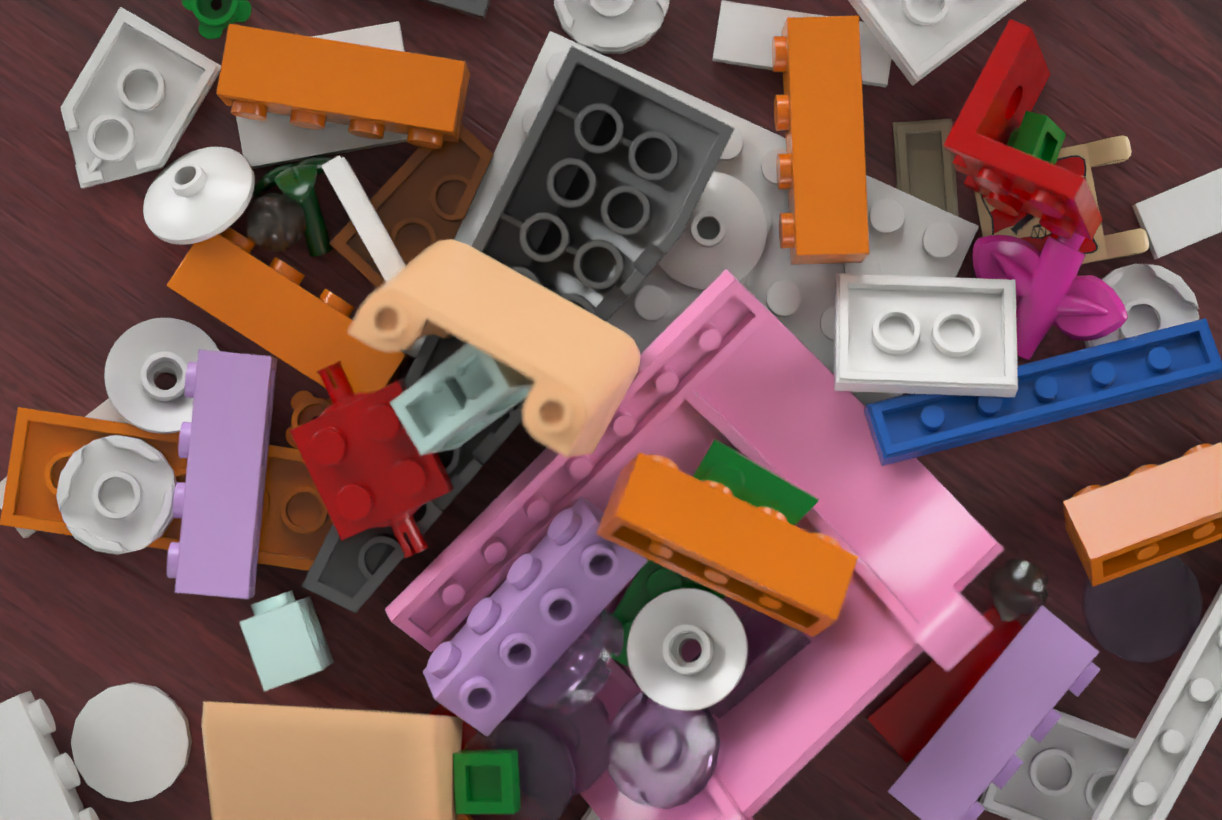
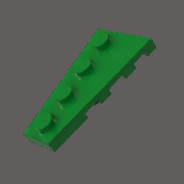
(748, 483)

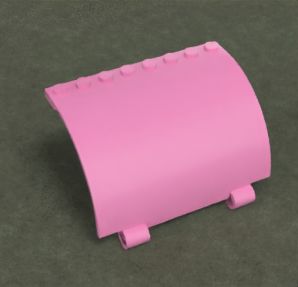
(756, 387)

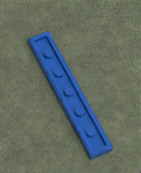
(1048, 392)

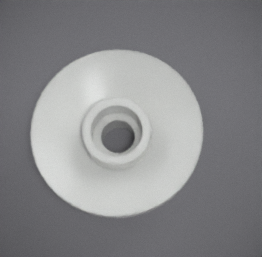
(199, 195)
(736, 248)
(141, 356)
(657, 645)

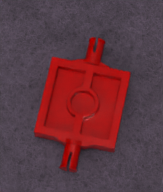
(368, 462)

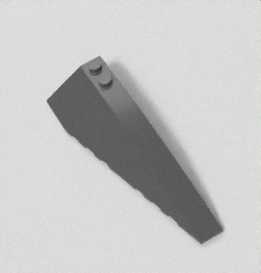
(580, 213)

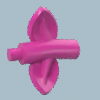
(1050, 289)

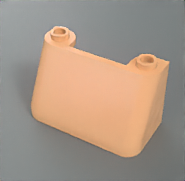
(573, 355)
(328, 763)

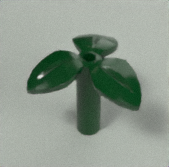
(298, 183)

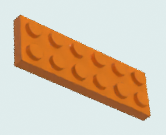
(44, 441)

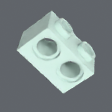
(459, 399)
(285, 640)

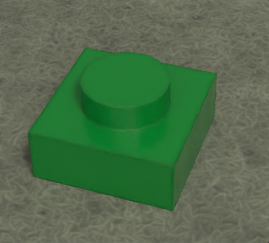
(1038, 137)
(486, 781)

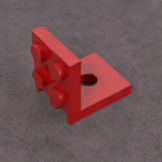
(1004, 174)

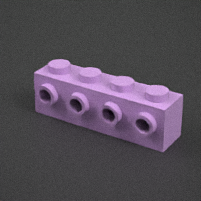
(224, 474)
(530, 618)
(996, 719)

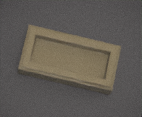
(924, 164)

